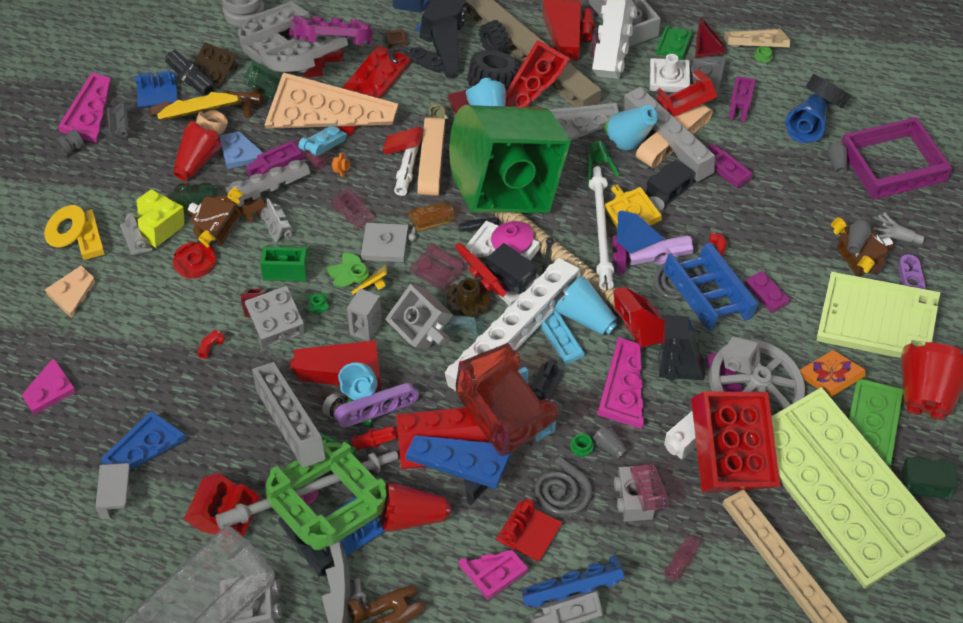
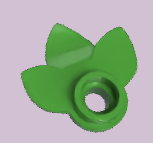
(346, 273)

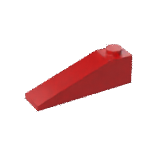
(536, 74)

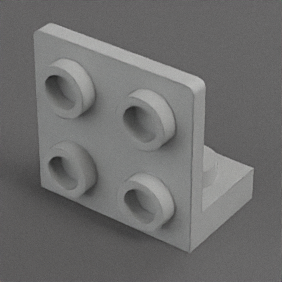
(275, 317)

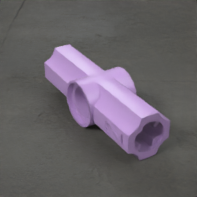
(659, 251)

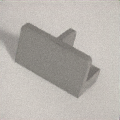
(112, 488)

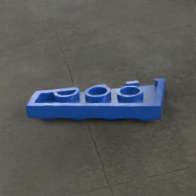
(573, 581)

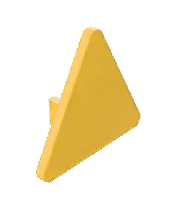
(376, 278)

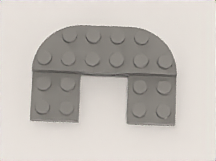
(262, 42)

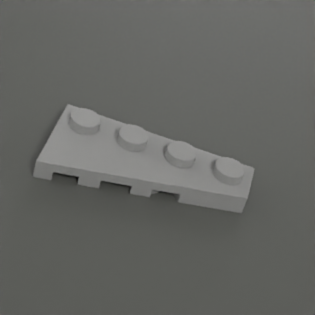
(269, 181)

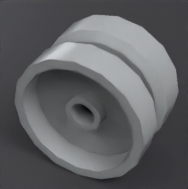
(240, 10)

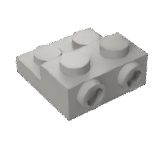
(264, 608)

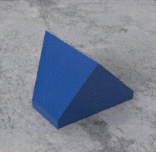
(634, 232)

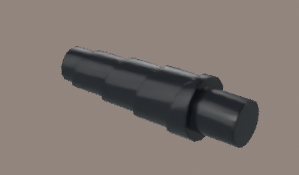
(471, 225)

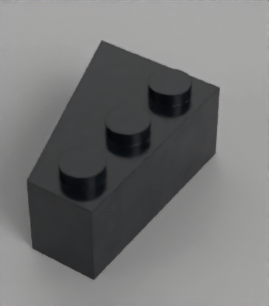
(679, 350)

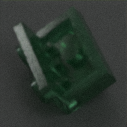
(185, 194)

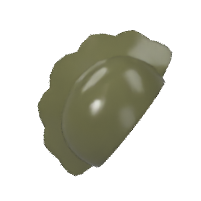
(438, 111)

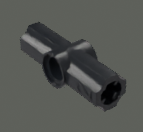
(190, 73)
(317, 559)

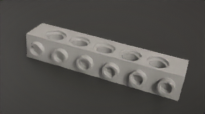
(289, 415)

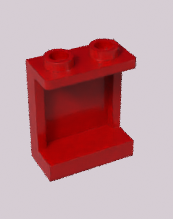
(688, 97)

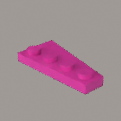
(88, 108)
(622, 389)

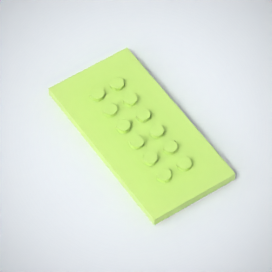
(849, 490)

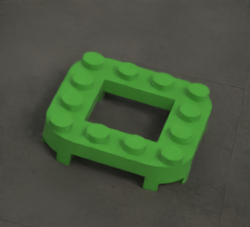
(315, 529)

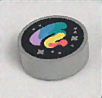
(331, 404)

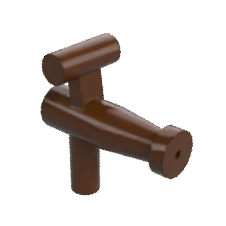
(247, 99)

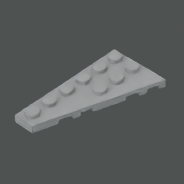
(584, 119)

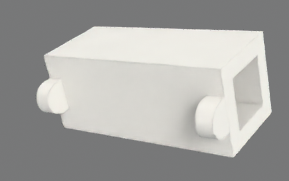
(681, 438)

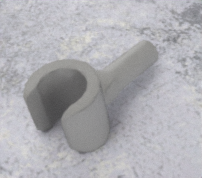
(358, 593)

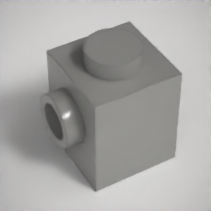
(741, 355)

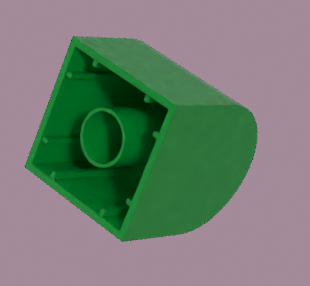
(507, 157)

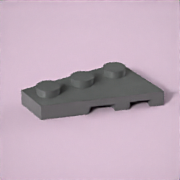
(712, 67)

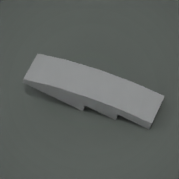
(339, 582)

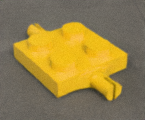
(633, 202)

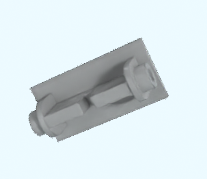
(275, 221)
(133, 237)

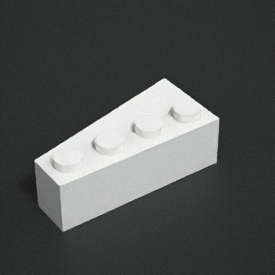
(614, 37)

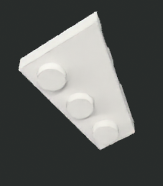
(481, 243)

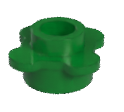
(320, 307)

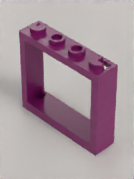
(878, 188)

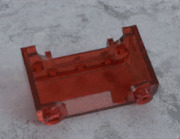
(502, 399)

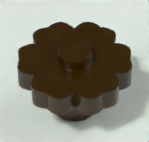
(468, 298)

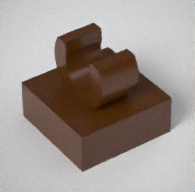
(250, 207)

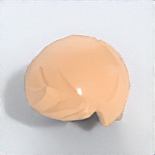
(212, 120)

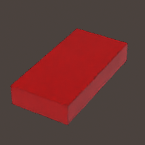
(403, 140)

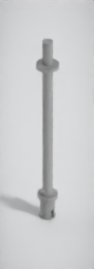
(243, 512)

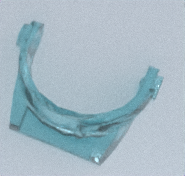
(461, 322)

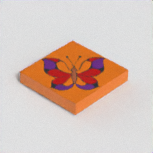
(832, 373)

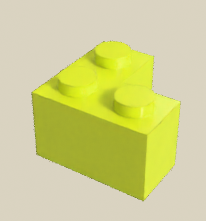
(158, 217)

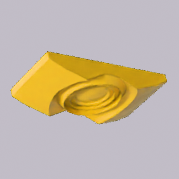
(195, 105)

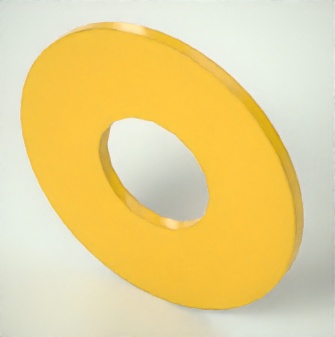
(78, 223)

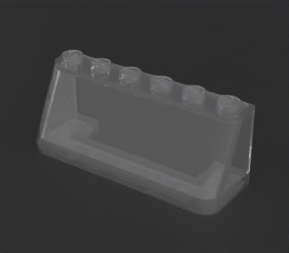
(210, 586)

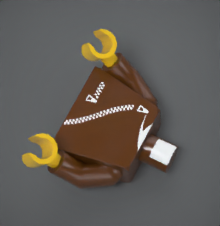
(215, 217)
(872, 255)

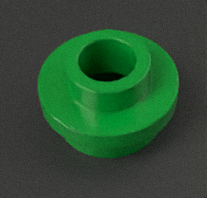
(582, 439)

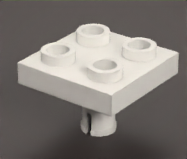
(669, 74)

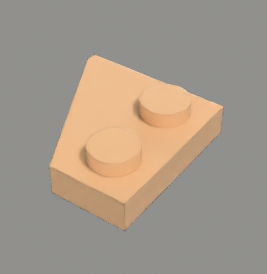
(71, 290)

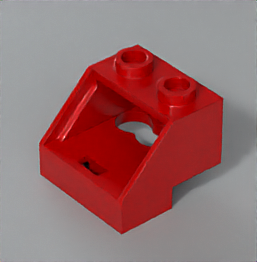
(639, 316)
(206, 499)

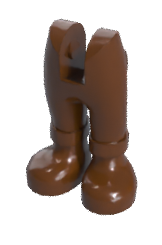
(392, 600)

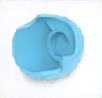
(357, 380)

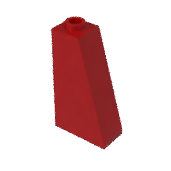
(563, 25)
(325, 362)

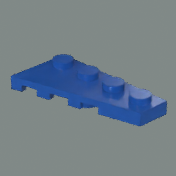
(460, 458)

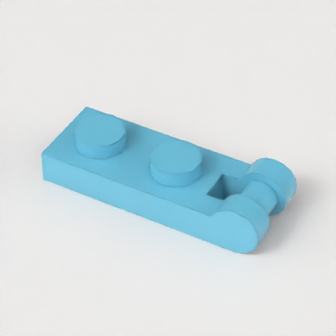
(323, 140)

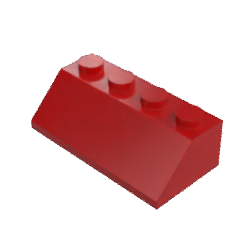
(446, 424)

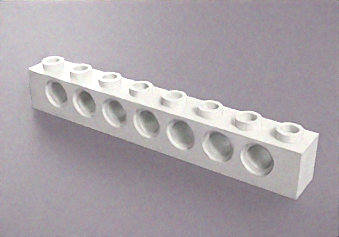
(523, 315)

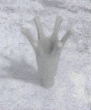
(897, 231)

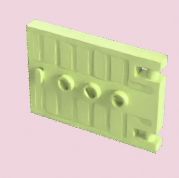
(876, 315)

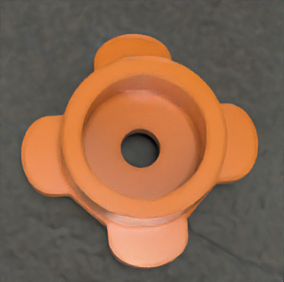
(341, 164)

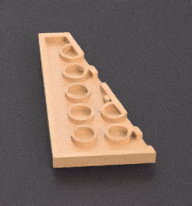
(316, 104)

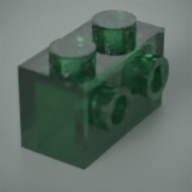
(263, 79)
(930, 477)

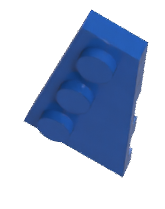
(144, 442)

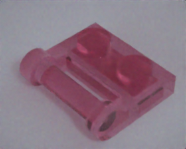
(435, 273)

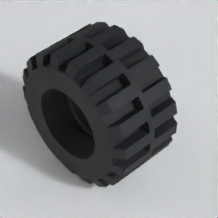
(492, 65)

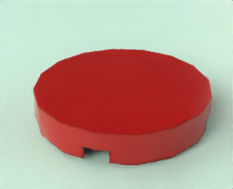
(194, 260)

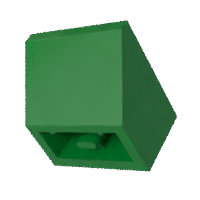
(285, 262)

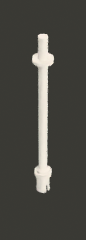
(605, 268)

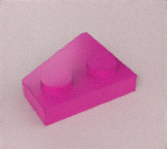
(48, 388)
(494, 572)

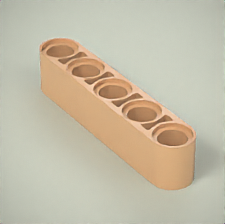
(656, 148)
(431, 157)

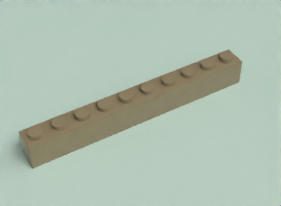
(570, 85)

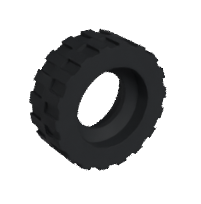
(828, 91)

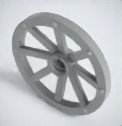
(761, 377)

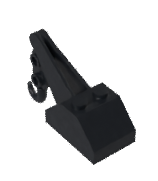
(440, 26)

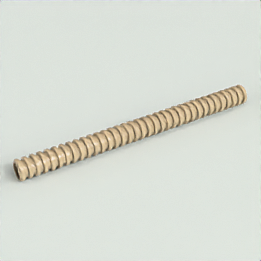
(558, 251)

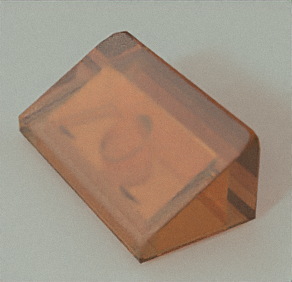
(431, 216)

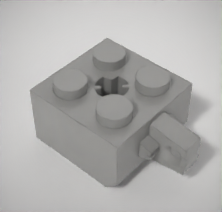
(420, 318)

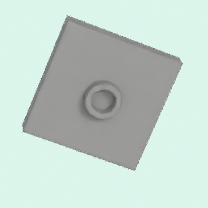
(384, 242)

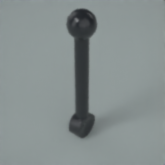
(549, 241)

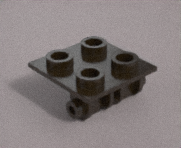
(215, 63)

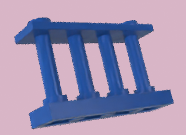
(719, 272)

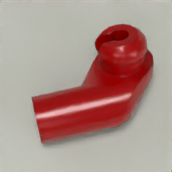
(719, 241)
(206, 343)

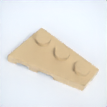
(765, 37)

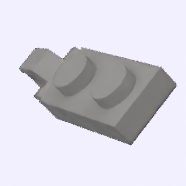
(570, 610)

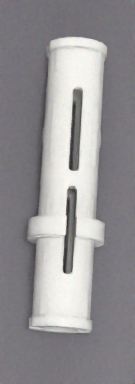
(404, 175)

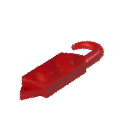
(479, 270)

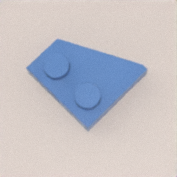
(238, 150)

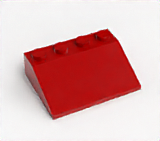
(734, 441)

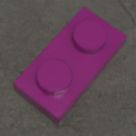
(619, 257)
(767, 292)

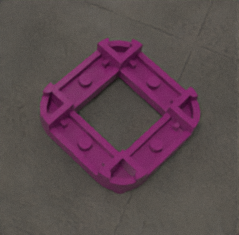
(307, 29)

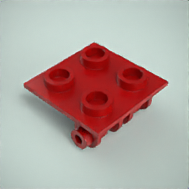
(529, 530)

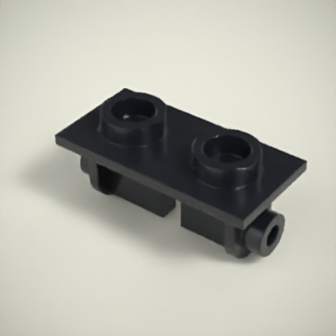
(547, 380)

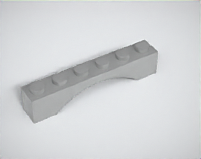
(685, 145)

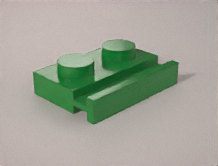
(674, 42)

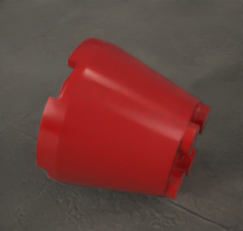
(932, 378)

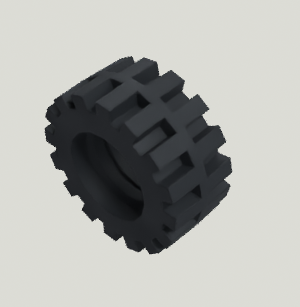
(494, 37)

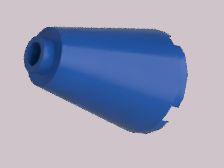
(807, 120)

